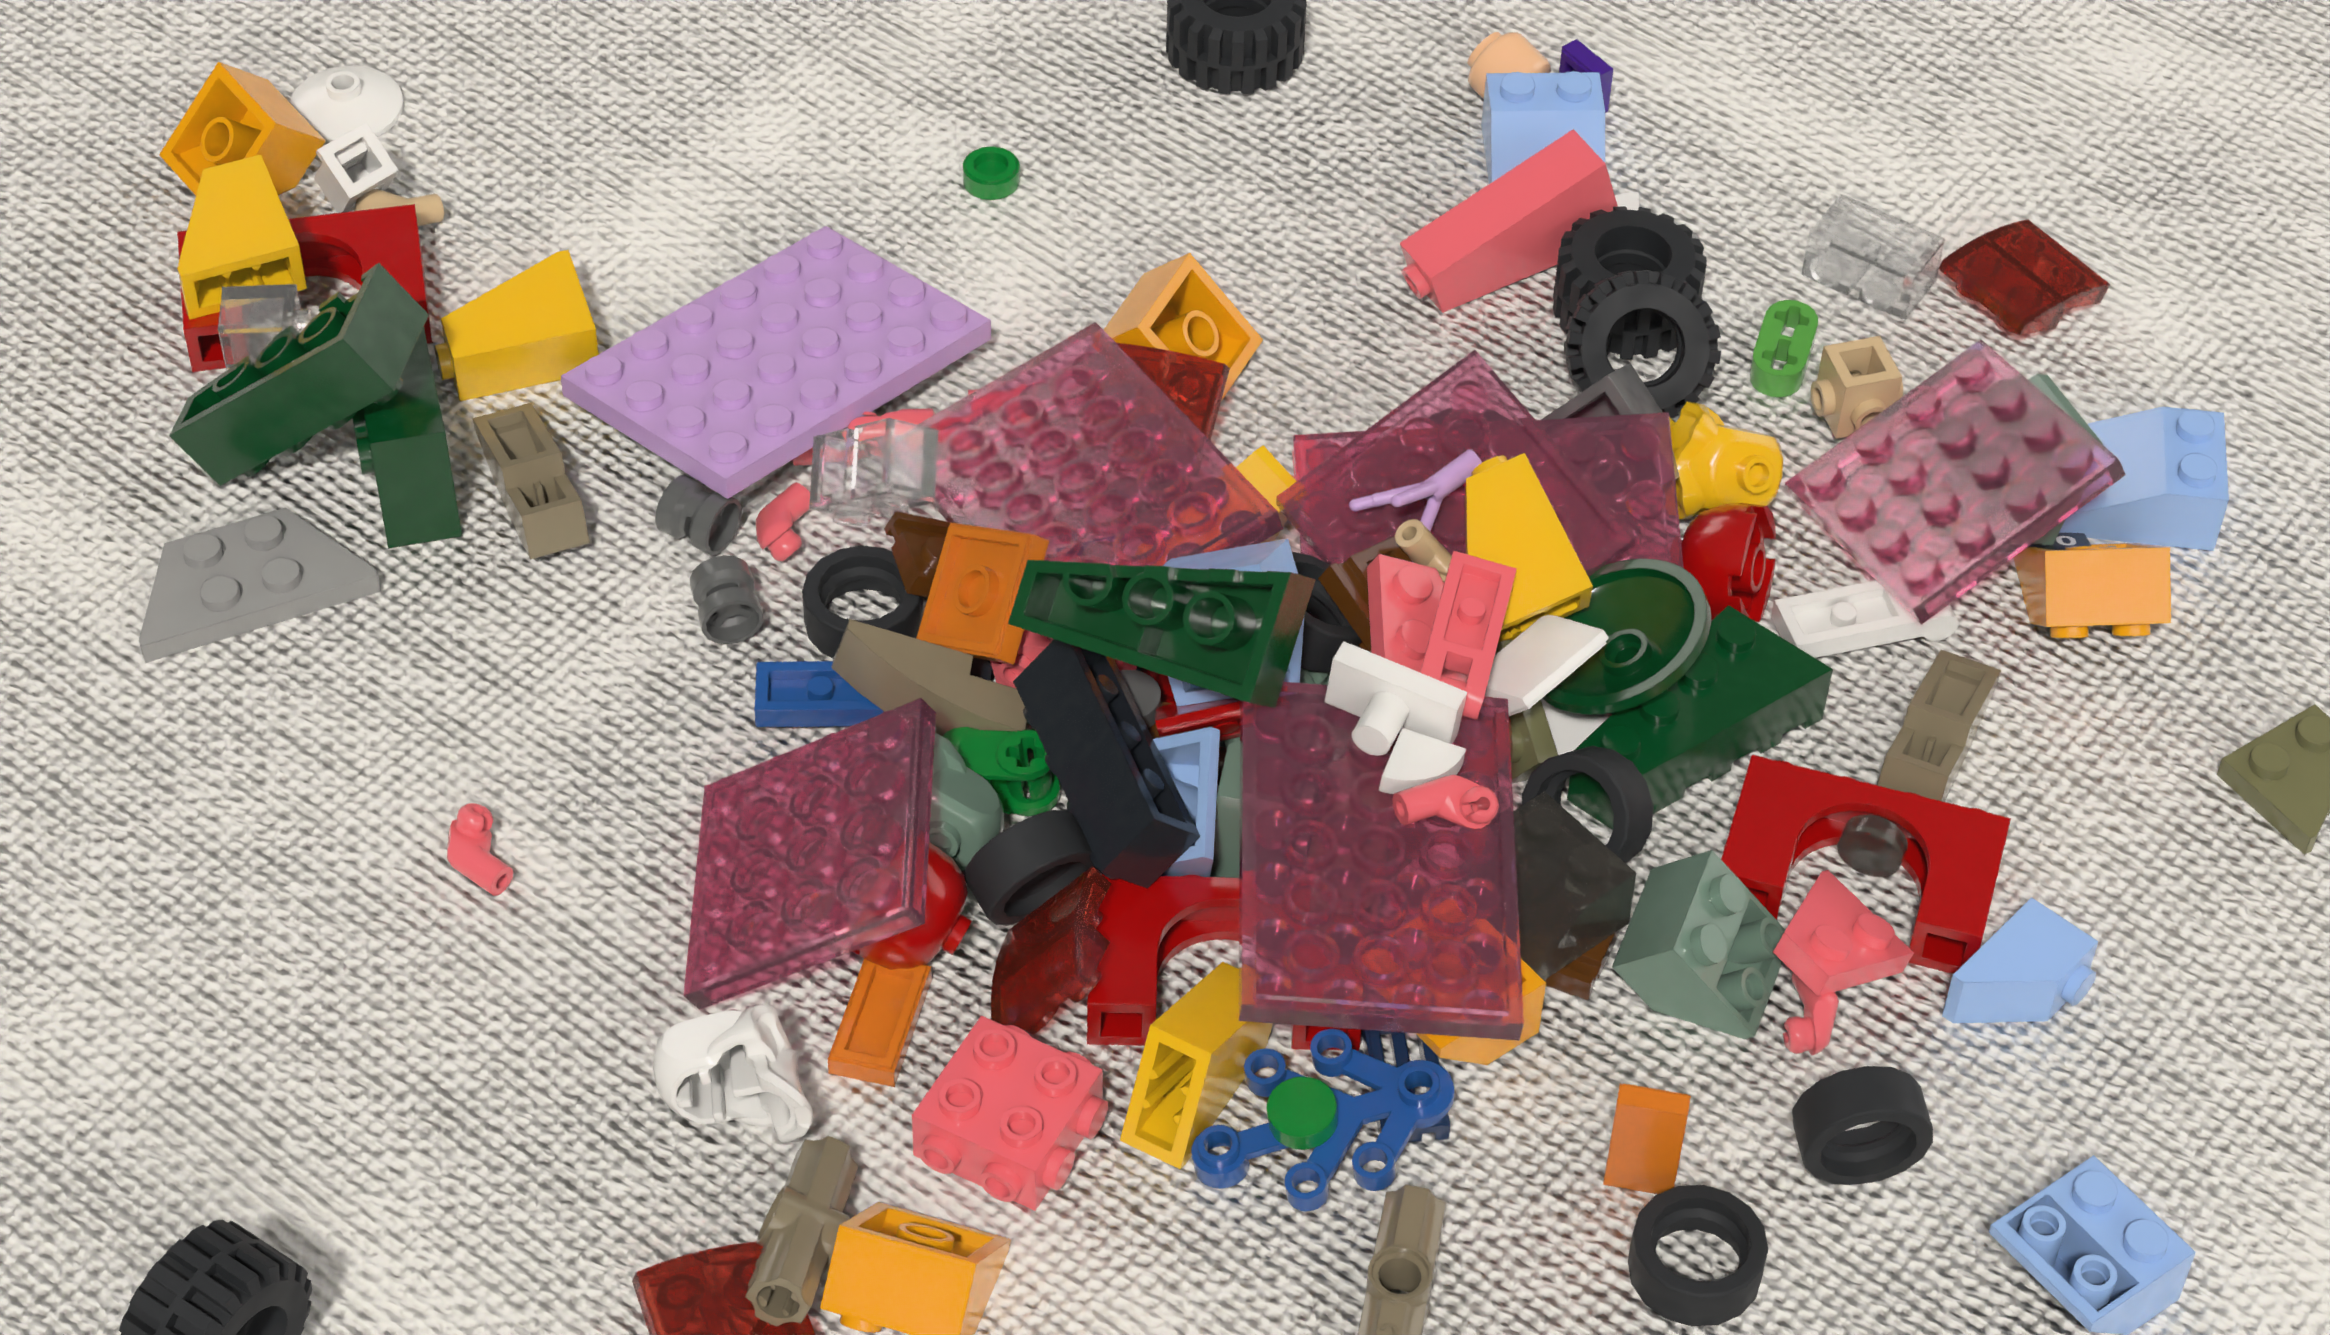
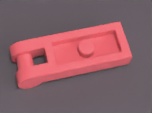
(1469, 625)

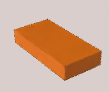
(879, 1023)
(1646, 1139)

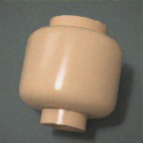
(1504, 55)

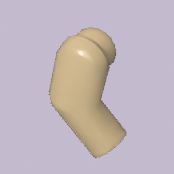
(428, 207)
(1423, 546)

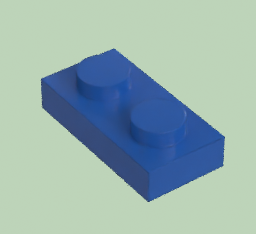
(807, 696)

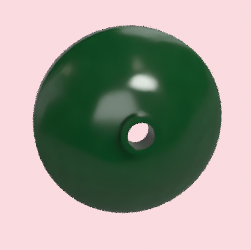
(1655, 634)

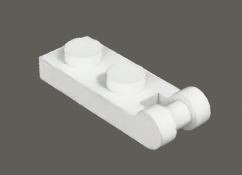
(1853, 620)

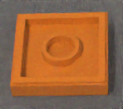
(977, 591)

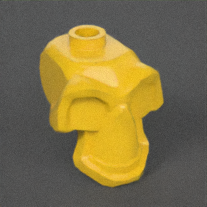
(1721, 462)

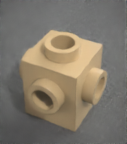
(1855, 384)

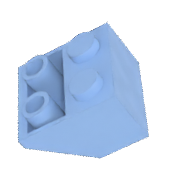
(2097, 1249)

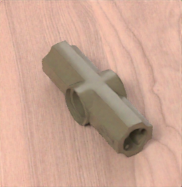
(801, 1231)
(1403, 1261)

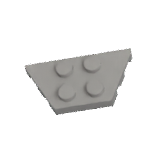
(247, 580)

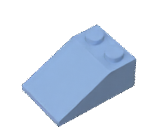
(2172, 480)

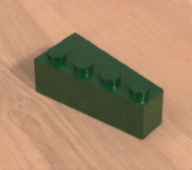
(304, 380)
(410, 457)
(1194, 625)
(1730, 702)

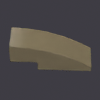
(532, 480)
(901, 669)
(1939, 727)

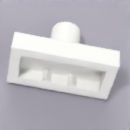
(1391, 699)

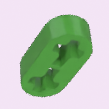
(1774, 346)

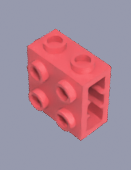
(1009, 1113)

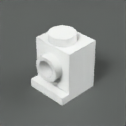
(353, 167)

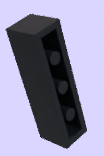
(1106, 763)

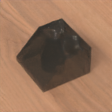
(1567, 886)

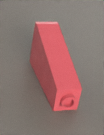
(1508, 225)

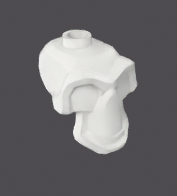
(735, 1070)

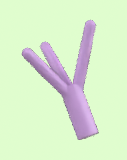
(1432, 489)

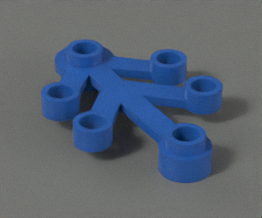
(1389, 1100)

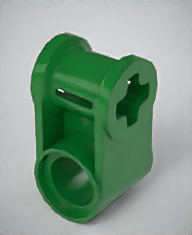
(1004, 763)

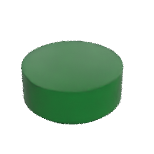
(991, 173)
(1302, 1113)

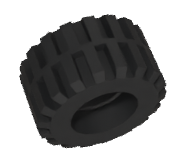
(1235, 42)
(1622, 243)
(1654, 292)
(220, 1285)

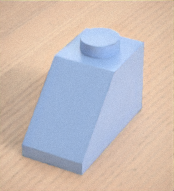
(2023, 970)

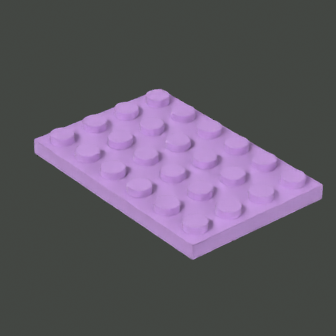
(775, 360)

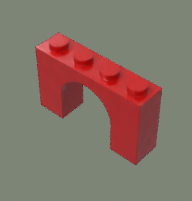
(337, 248)
(1949, 854)
(1144, 934)

